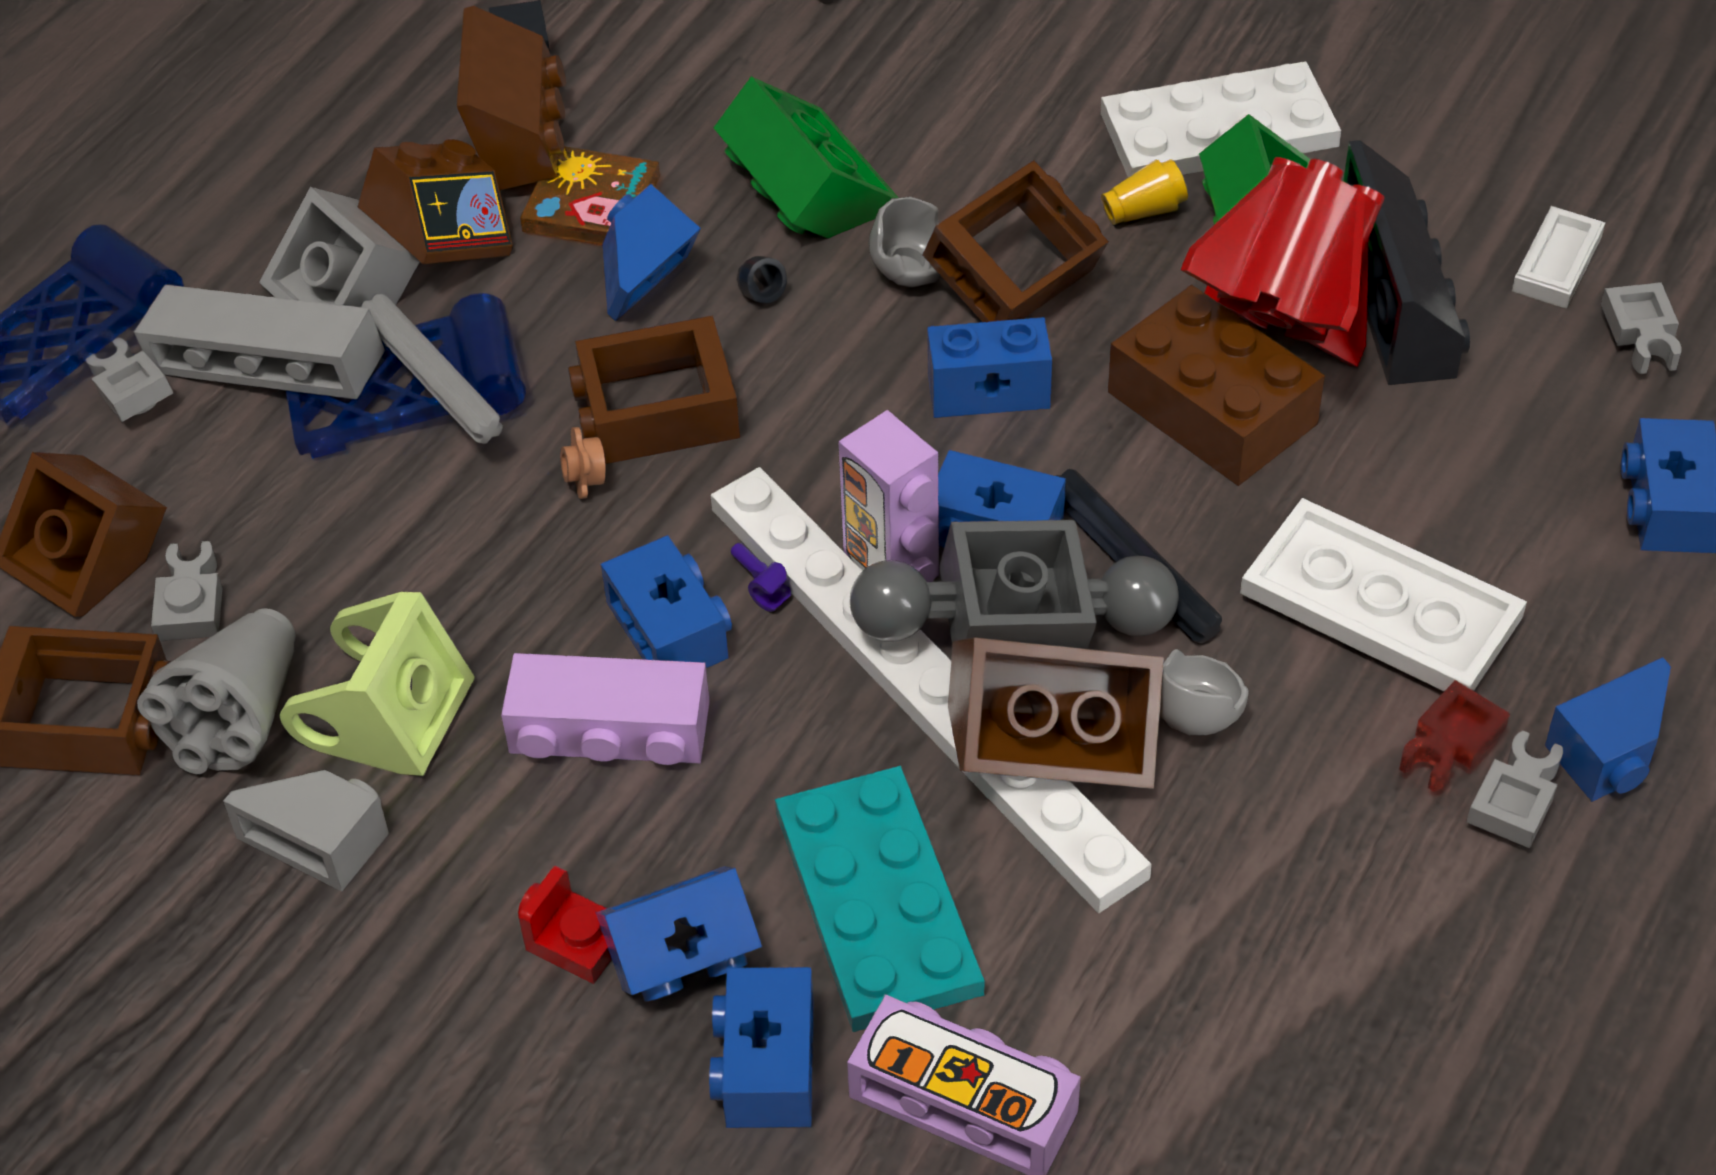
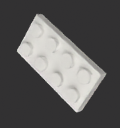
(1191, 115)
(1383, 597)

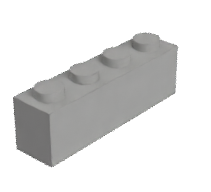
(261, 341)

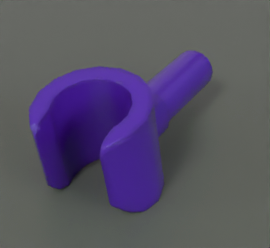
(768, 586)

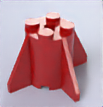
(1295, 256)

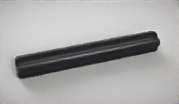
(1122, 540)

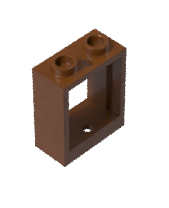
(977, 276)
(662, 424)
(83, 655)

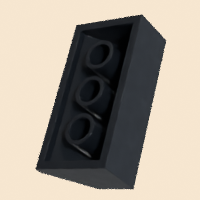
(1407, 294)

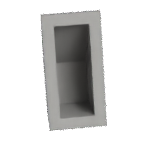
(311, 823)

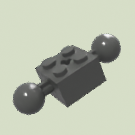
(1015, 586)

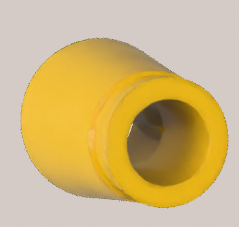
(1146, 193)

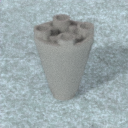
(222, 694)

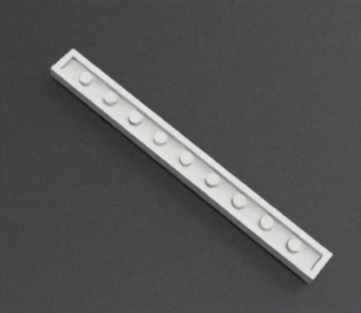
(917, 677)

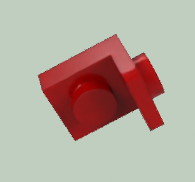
(563, 927)

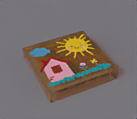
(584, 193)

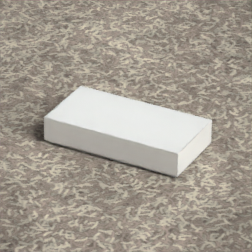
(1558, 257)

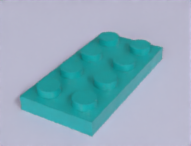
(878, 895)

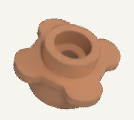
(583, 462)

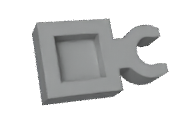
(1646, 319)
(128, 381)
(190, 599)
(1516, 793)

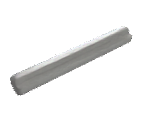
(434, 370)

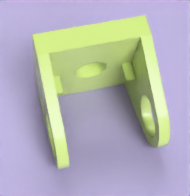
(376, 710)

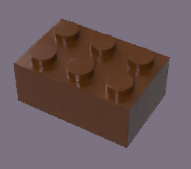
(1215, 384)

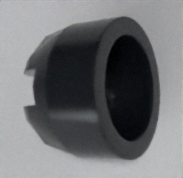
(768, 272)

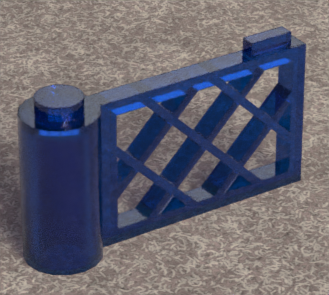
(111, 277)
(474, 341)

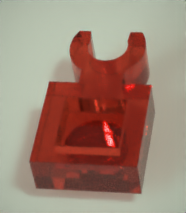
(1454, 728)

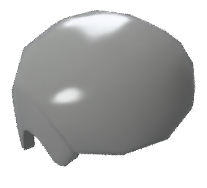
(900, 239)
(1200, 694)

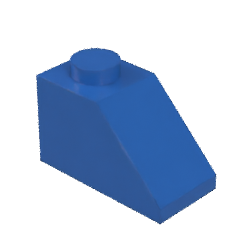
(643, 246)
(1612, 731)

